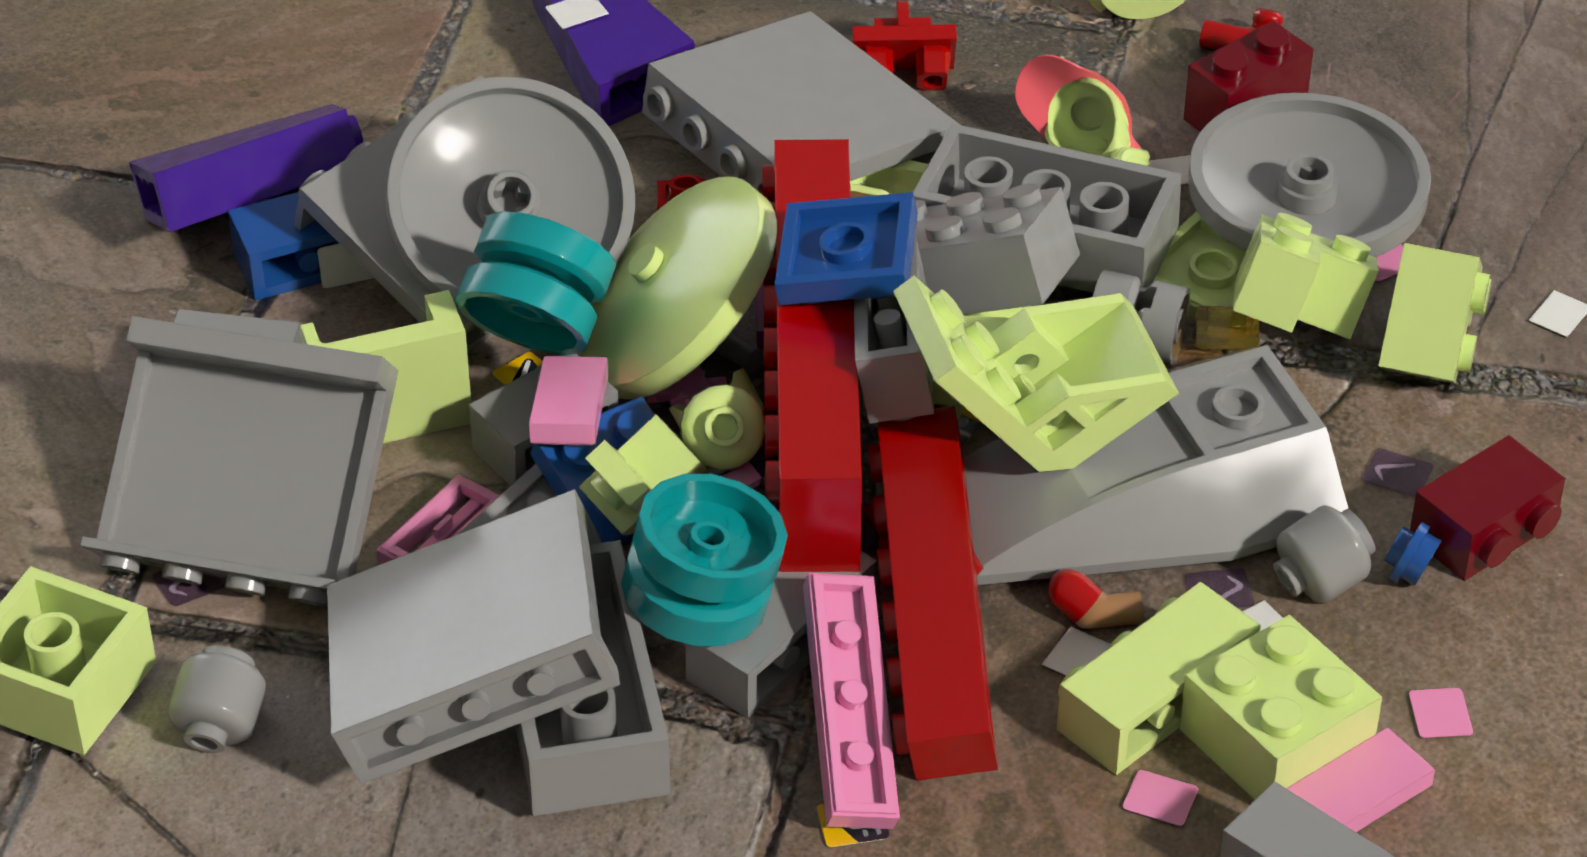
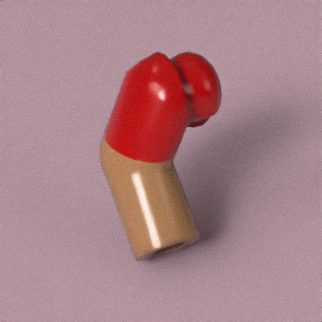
(1089, 605)

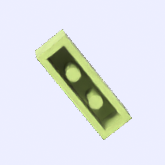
(1135, 688)

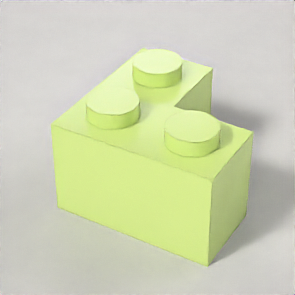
(1303, 277)
(1431, 313)

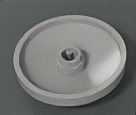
(505, 150)
(1311, 159)

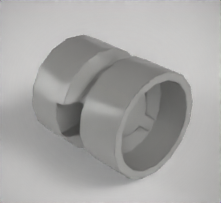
(1160, 308)

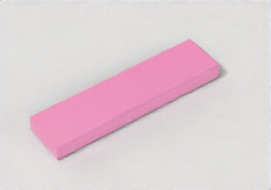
(850, 702)

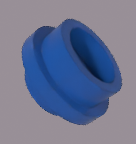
(1411, 553)

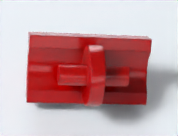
(910, 45)

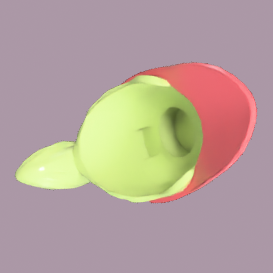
(1077, 109)

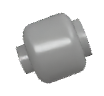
(1324, 554)
(216, 698)

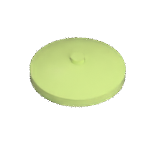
(683, 285)

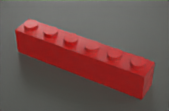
(935, 597)

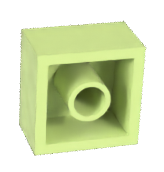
(68, 658)
(1277, 707)

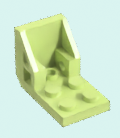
(1047, 379)

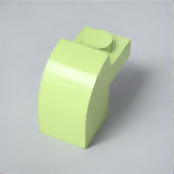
(634, 470)

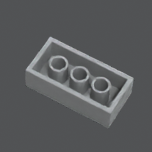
(1117, 208)
(613, 741)

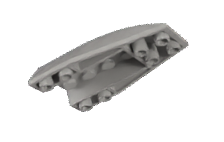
(1183, 486)

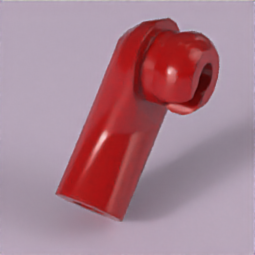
(1217, 34)

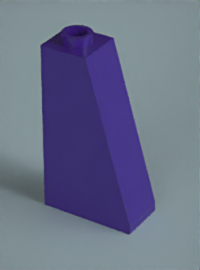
(613, 52)
(242, 166)

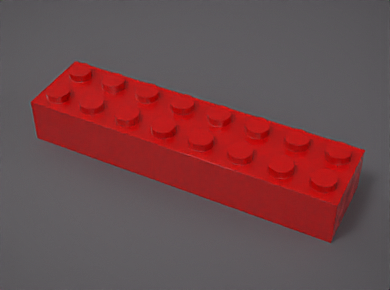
(811, 384)

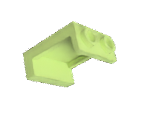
(431, 367)

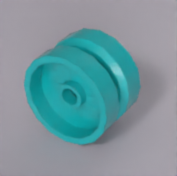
(535, 283)
(703, 559)

